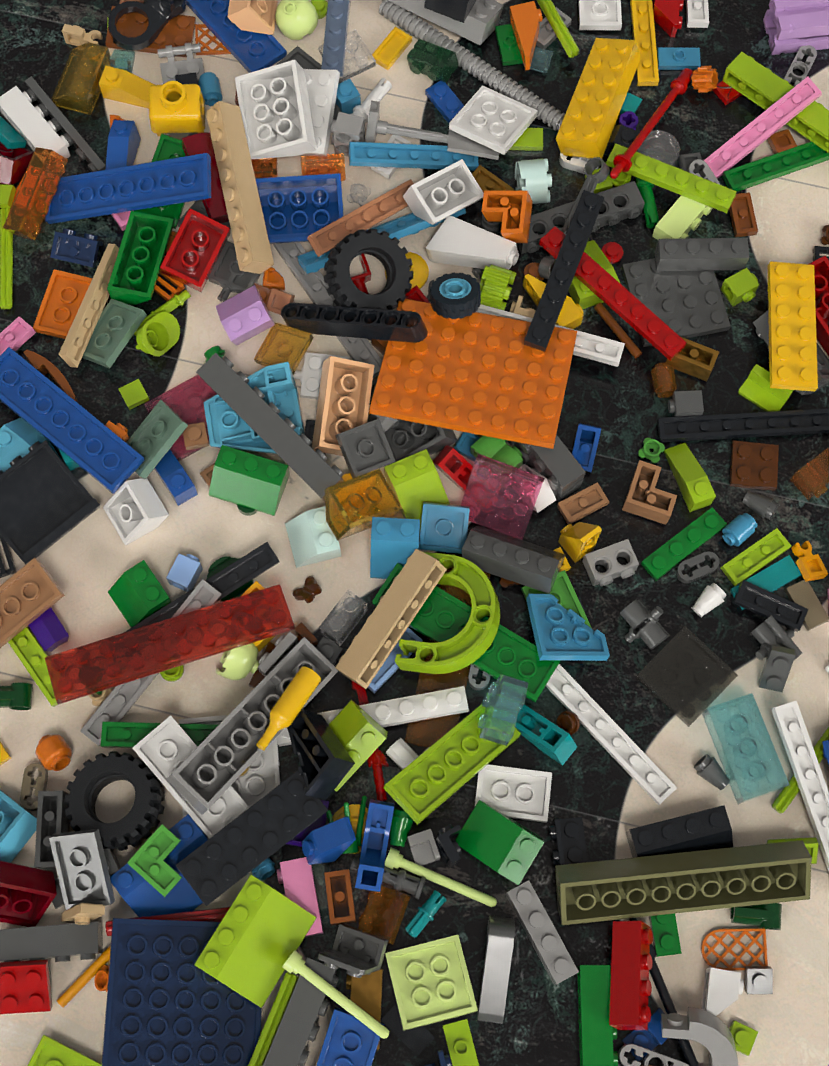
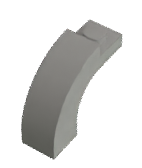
(705, 1029)

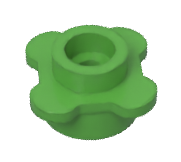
(651, 444)

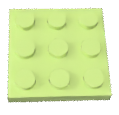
(431, 982)

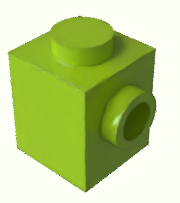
(740, 287)

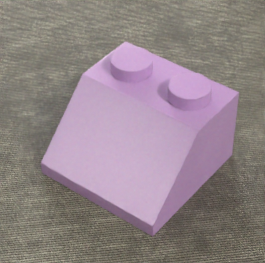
(244, 315)

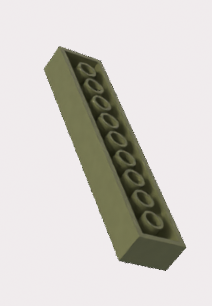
(683, 882)

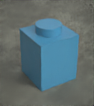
(347, 97)

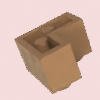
(645, 499)

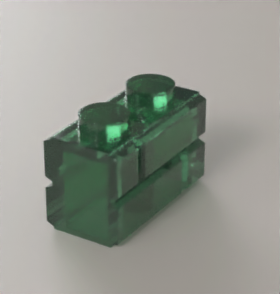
(432, 61)

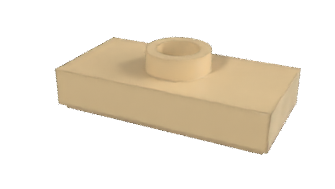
(83, 913)

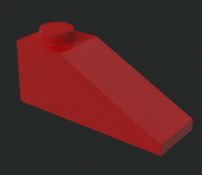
(454, 466)

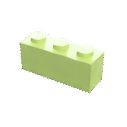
(680, 219)

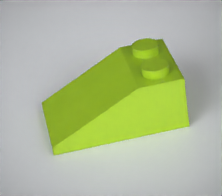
(578, 291)
(415, 482)

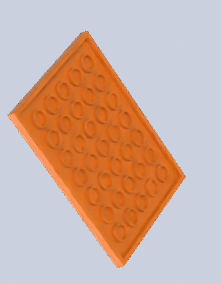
(476, 377)

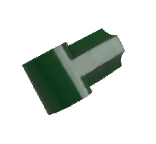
(16, 696)
(764, 915)

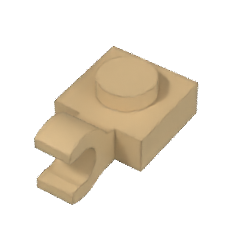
(77, 36)

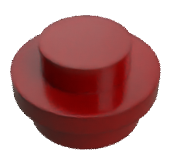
(613, 252)

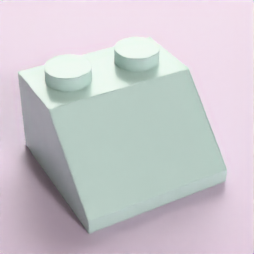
(312, 538)

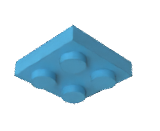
(443, 527)

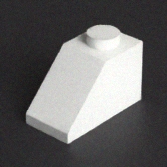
(721, 989)

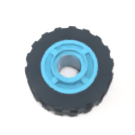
(455, 295)

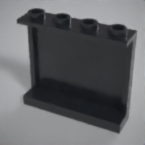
(40, 502)

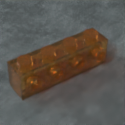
(35, 193)

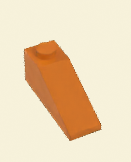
(525, 24)

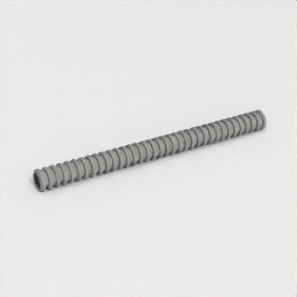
(473, 64)

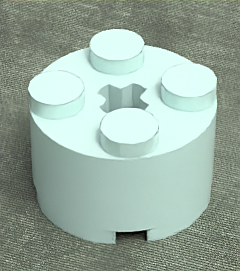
(533, 177)

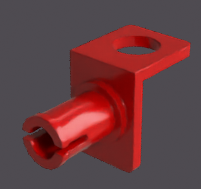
(360, 280)

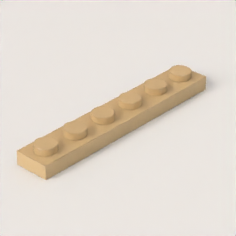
(89, 310)

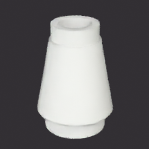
(709, 599)

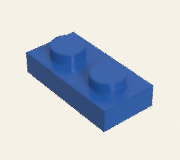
(444, 100)

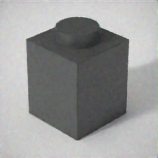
(686, 403)

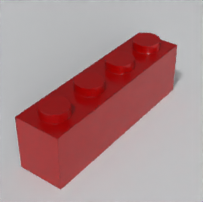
(630, 975)

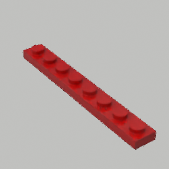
(619, 299)

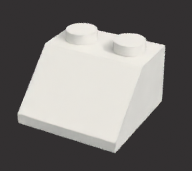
(135, 510)

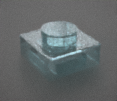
(541, 60)

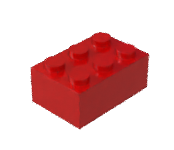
(195, 250)

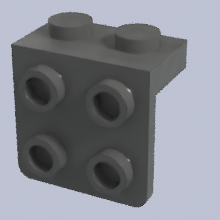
(355, 951)

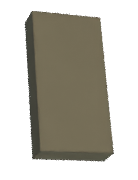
(803, 595)

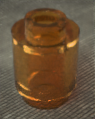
(664, 380)

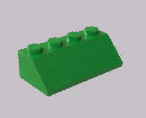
(139, 258)

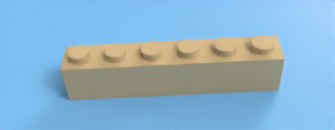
(391, 618)

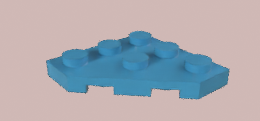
(562, 632)

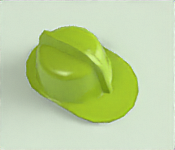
(158, 334)

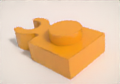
(809, 564)

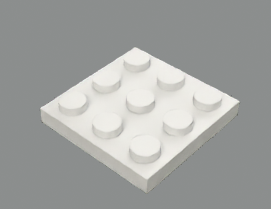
(493, 120)

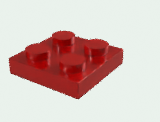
(25, 987)

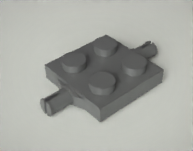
(227, 273)

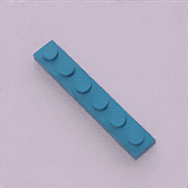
(406, 156)

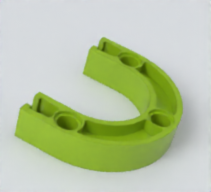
(473, 638)

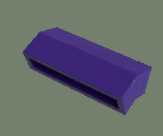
(49, 630)

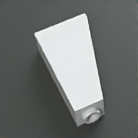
(470, 246)

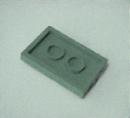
(113, 332)
(156, 436)

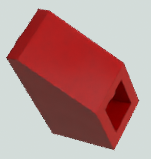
(667, 15)

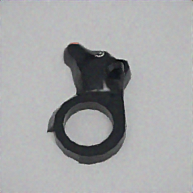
(156, 11)

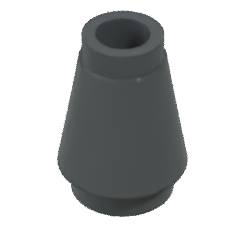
(761, 505)
(711, 771)

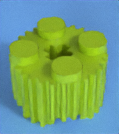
(495, 286)

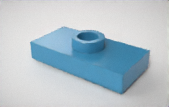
(678, 58)

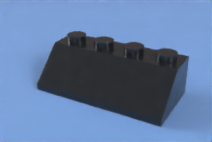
(686, 833)

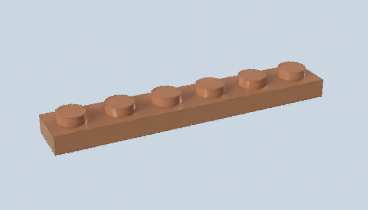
(361, 218)

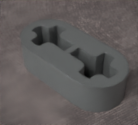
(700, 572)

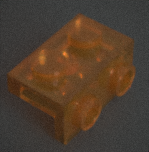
(384, 913)

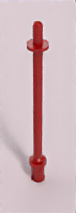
(678, 87)

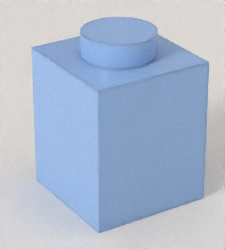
(184, 572)

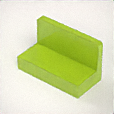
(758, 391)

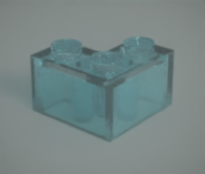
(502, 707)

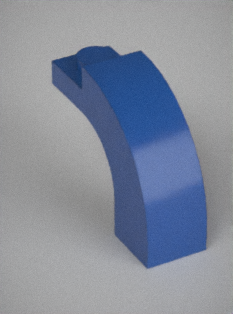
(374, 845)

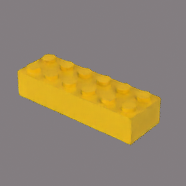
(598, 98)

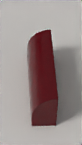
(200, 144)

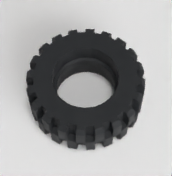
(382, 248)
(98, 775)

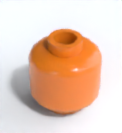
(53, 752)

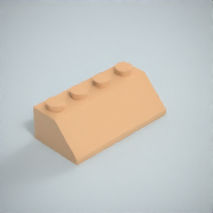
(253, 15)

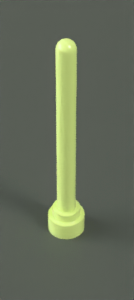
(396, 860)
(297, 965)

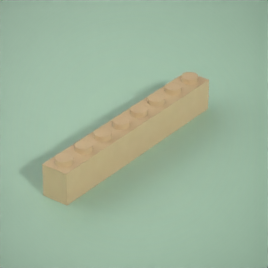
(239, 188)

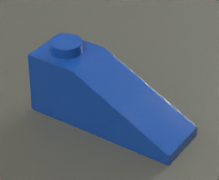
(122, 144)
(175, 478)

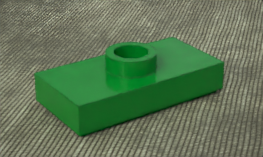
(507, 45)

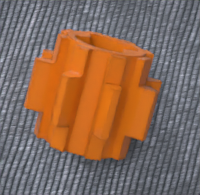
(704, 79)

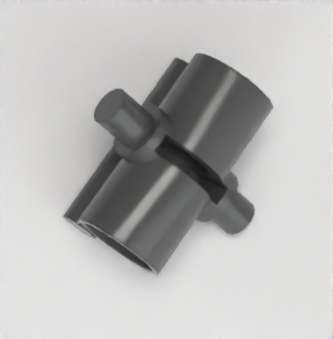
(644, 624)
(772, 633)

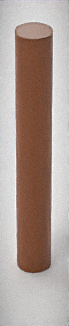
(619, 332)

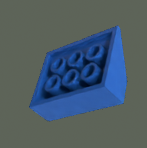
(299, 205)
(144, 897)

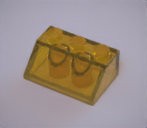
(80, 79)
(356, 501)

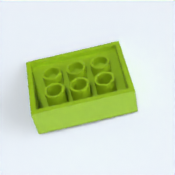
(255, 941)

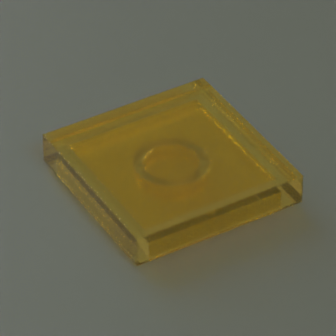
(283, 345)

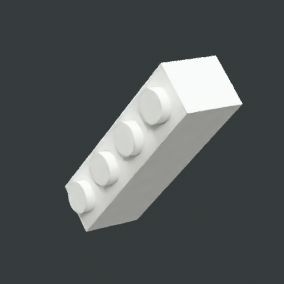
(30, 122)

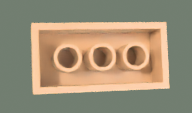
(341, 401)

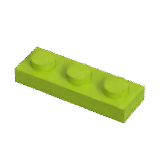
(756, 557)

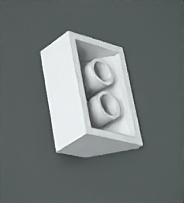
(443, 193)

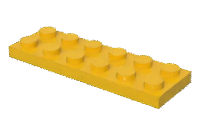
(792, 326)

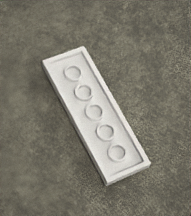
(163, 753)

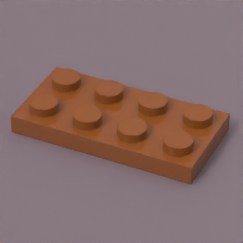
(175, 33)

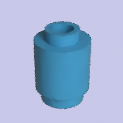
(210, 88)
(739, 529)

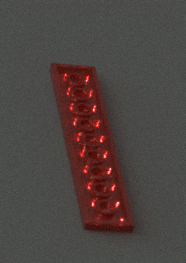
(168, 644)

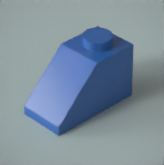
(328, 841)

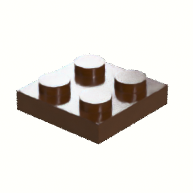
(754, 465)

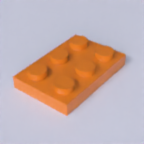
(61, 303)

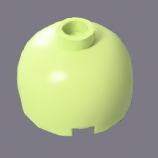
(296, 18)
(239, 662)

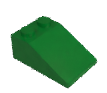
(499, 842)

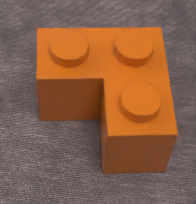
(511, 209)

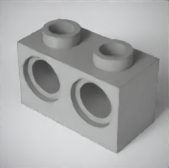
(345, 130)
(607, 558)

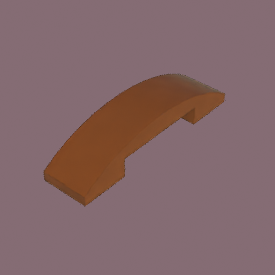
(45, 366)

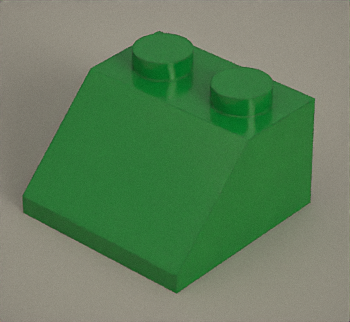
(138, 594)

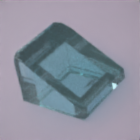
(122, 60)

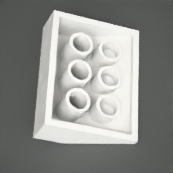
(276, 111)

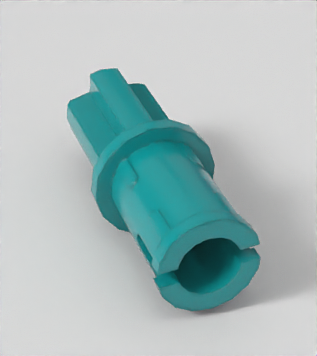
(425, 914)

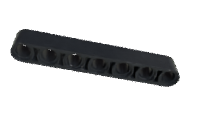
(355, 322)

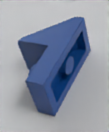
(585, 445)
(647, 1038)

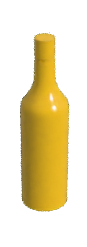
(290, 703)

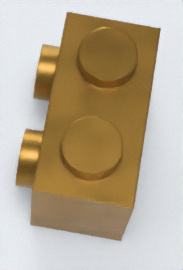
(695, 360)

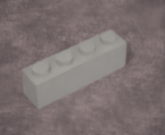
(541, 933)

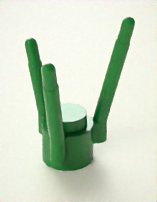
(353, 848)

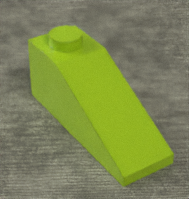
(690, 477)

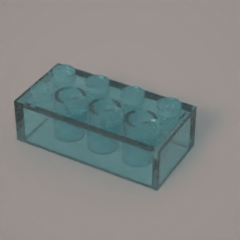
(745, 748)

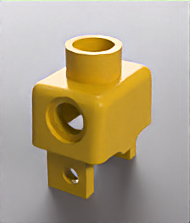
(176, 108)

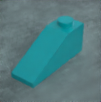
(545, 735)

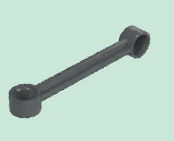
(547, 263)

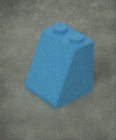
(392, 543)

